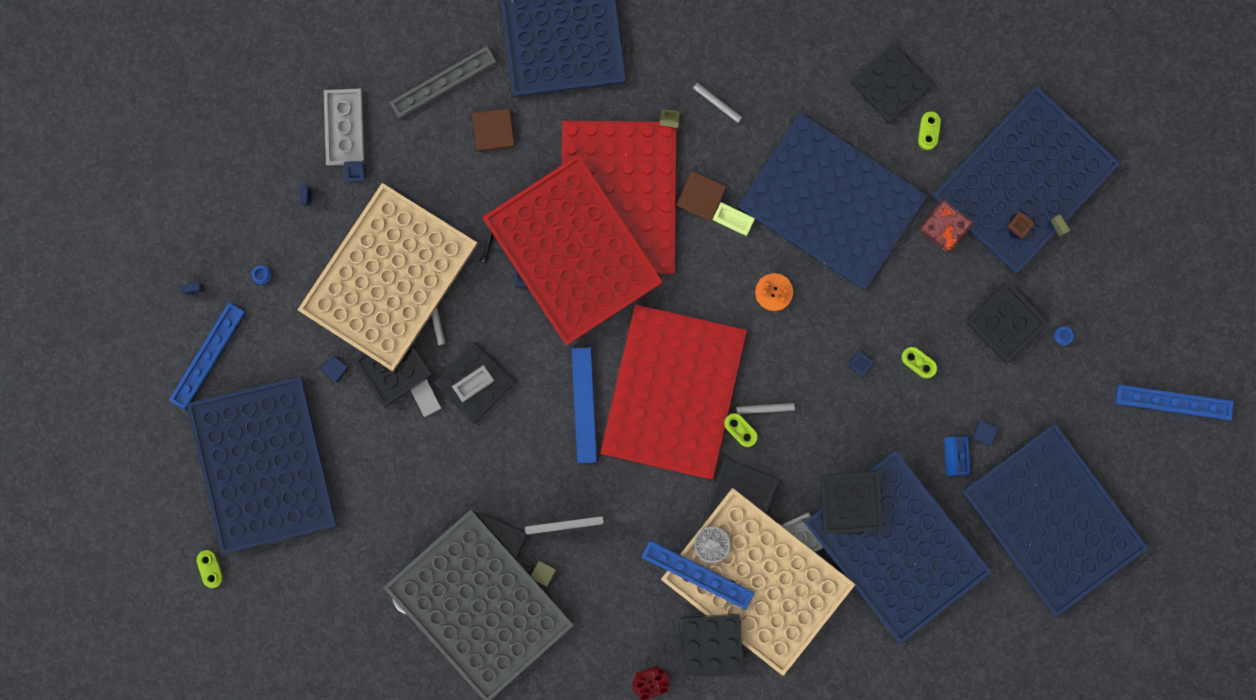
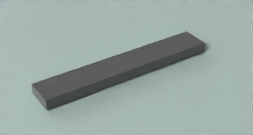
(443, 82)

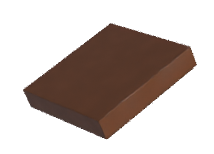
(493, 130)
(701, 196)

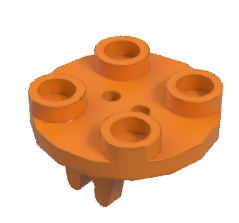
(765, 289)

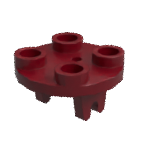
(650, 683)

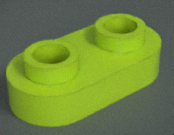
(929, 130)
(919, 362)
(740, 430)
(211, 568)

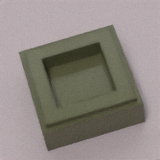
(670, 118)
(1060, 225)
(543, 573)

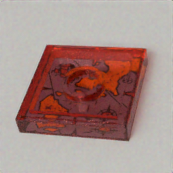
(946, 226)

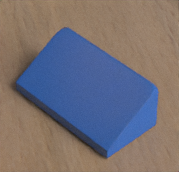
(957, 456)

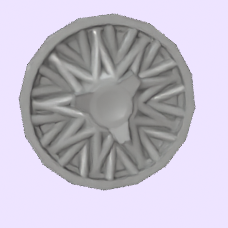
(712, 544)

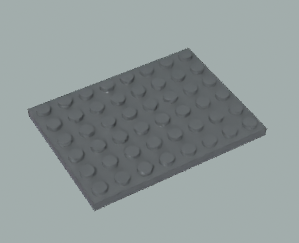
(478, 606)

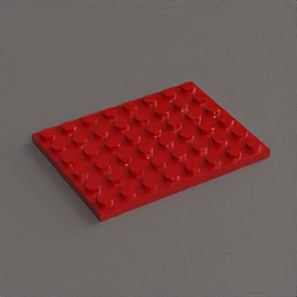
(638, 176)
(572, 250)
(673, 392)

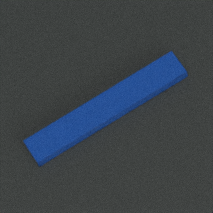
(207, 356)
(1174, 402)
(584, 405)
(698, 574)

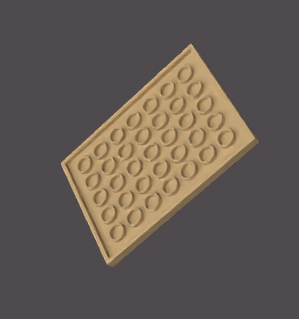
(387, 277)
(790, 582)

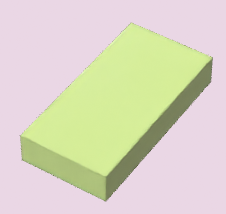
(733, 219)

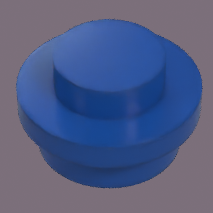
(261, 274)
(1064, 335)

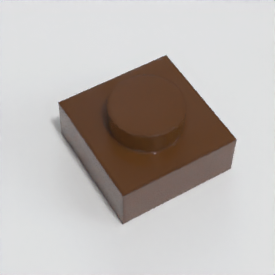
(1020, 225)

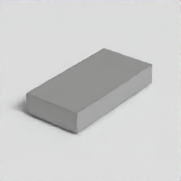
(473, 383)
(426, 398)

